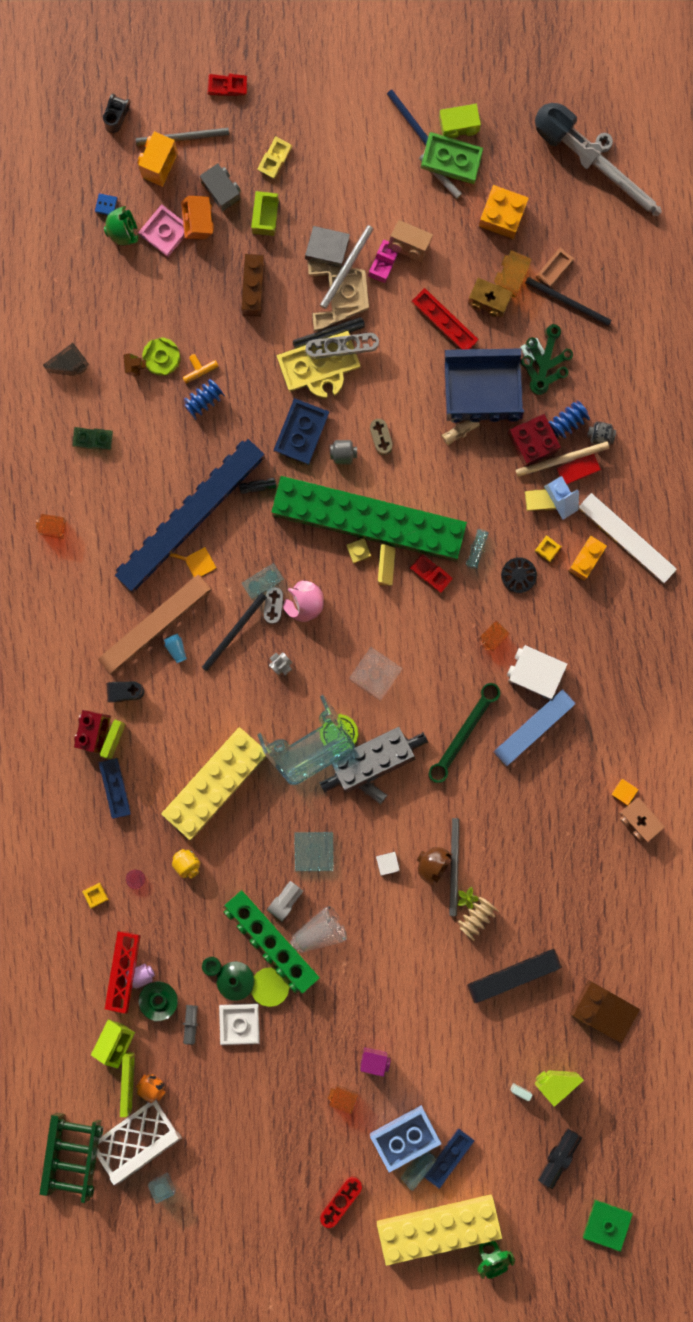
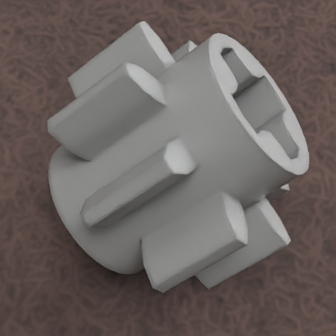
(280, 664)

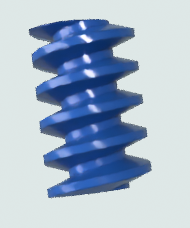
(203, 398)
(569, 419)

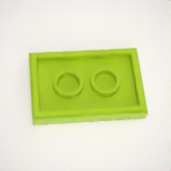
(127, 1084)

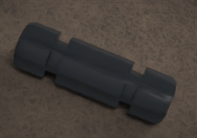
(259, 485)

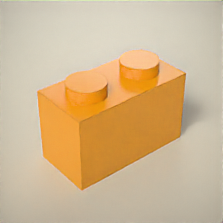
(587, 558)

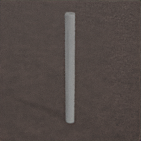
(346, 267)

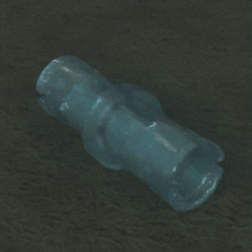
(477, 548)

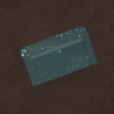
(418, 1169)

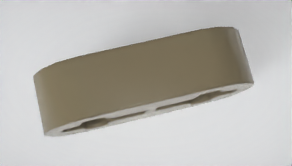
(385, 435)

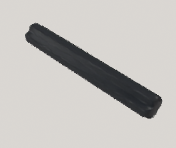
(349, 326)

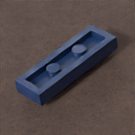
(115, 788)
(449, 1157)

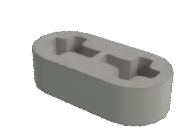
(278, 606)

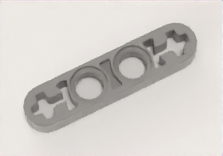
(342, 348)

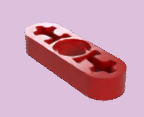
(327, 1210)

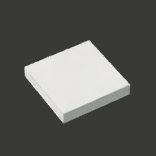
(239, 1024)

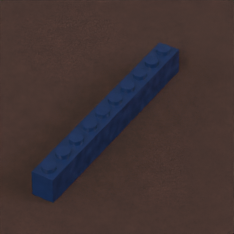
(190, 515)

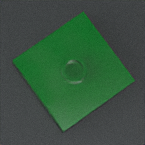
(607, 1225)

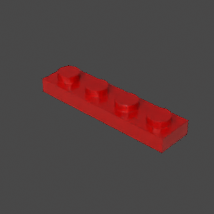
(444, 320)

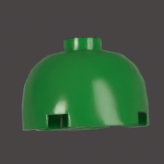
(121, 226)

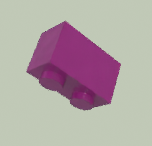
(374, 1062)

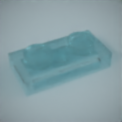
(262, 581)

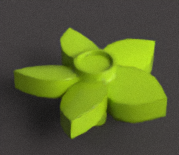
(467, 898)

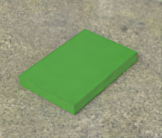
(451, 158)

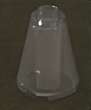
(319, 932)

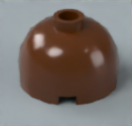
(433, 864)

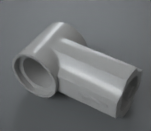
(282, 905)

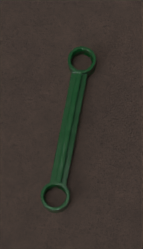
(464, 732)

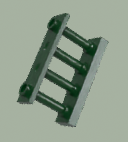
(53, 1164)

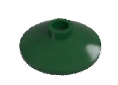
(244, 981)
(149, 1006)

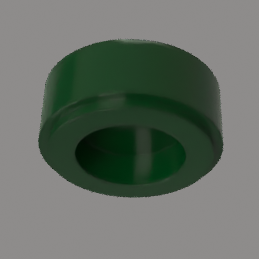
(211, 966)

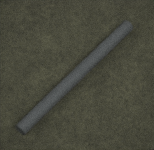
(190, 135)
(454, 867)

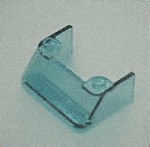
(313, 751)

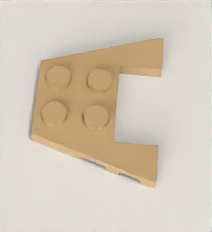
(349, 299)

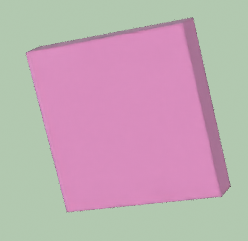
(163, 231)

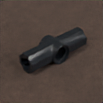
(559, 1158)

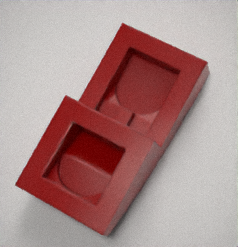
(227, 85)
(579, 468)
(431, 573)

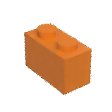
(197, 217)

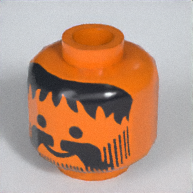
(150, 1088)

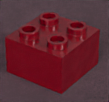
(534, 440)

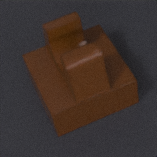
(133, 364)

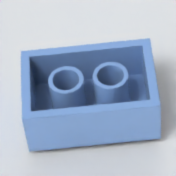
(405, 1138)

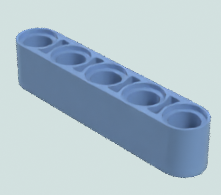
(534, 727)

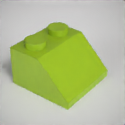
(557, 1084)

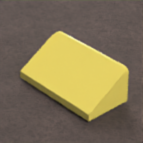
(386, 565)

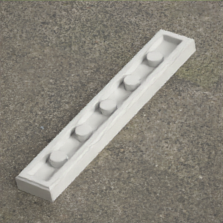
(627, 538)

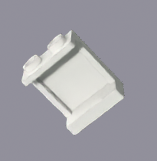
(536, 672)

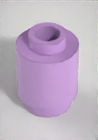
(142, 976)

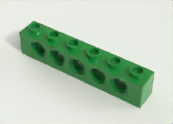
(307, 976)

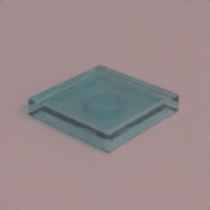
(313, 851)

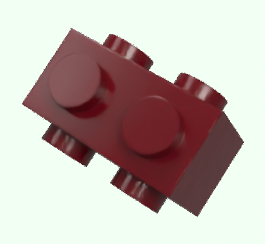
(92, 731)

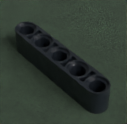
(514, 976)

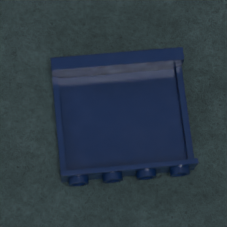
(483, 385)

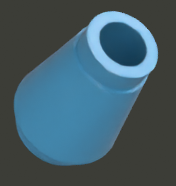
(175, 647)

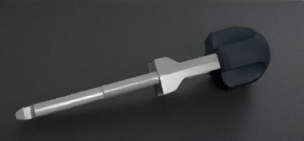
(556, 124)

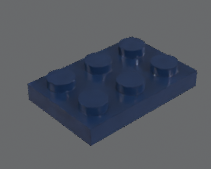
(301, 431)

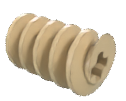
(477, 918)

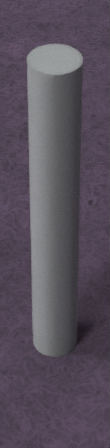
(446, 182)

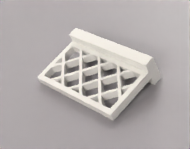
(148, 1154)

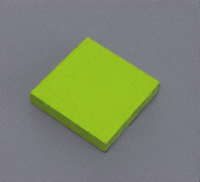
(112, 739)

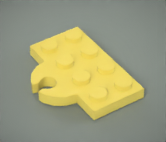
(314, 373)

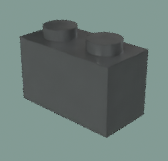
(220, 187)

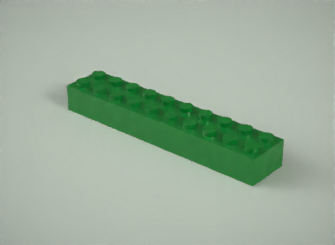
(368, 518)

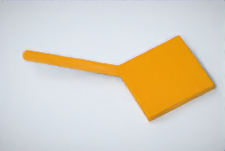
(198, 562)

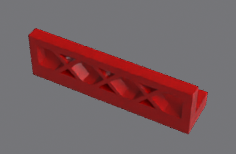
(119, 972)

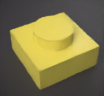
(358, 550)

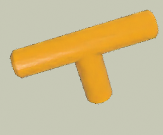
(199, 370)

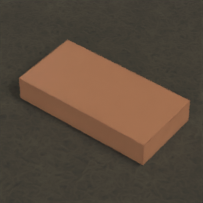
(555, 267)

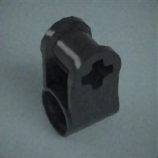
(116, 109)
(121, 691)

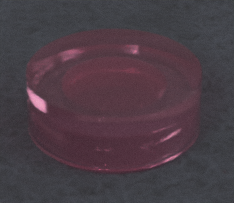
(135, 879)

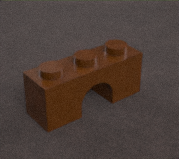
(252, 285)

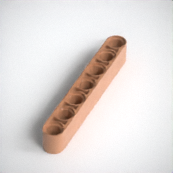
(154, 624)

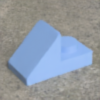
(563, 499)

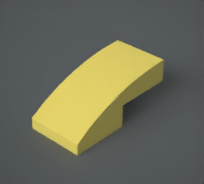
(275, 157)
(538, 500)

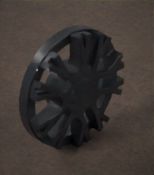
(518, 575)

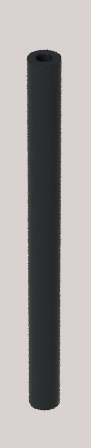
(568, 301)
(234, 631)

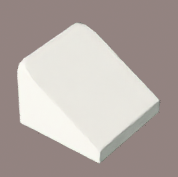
(387, 863)

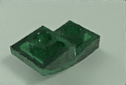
(92, 438)

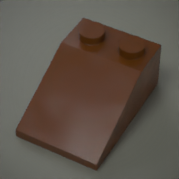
(604, 1011)

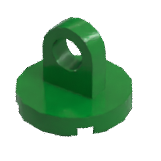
(494, 1263)

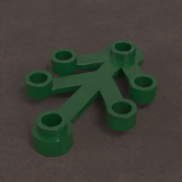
(544, 361)

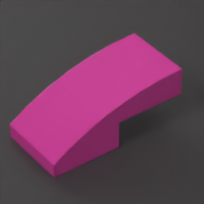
(383, 262)

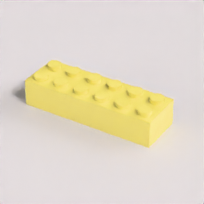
(214, 784)
(439, 1229)

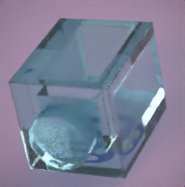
(161, 1188)

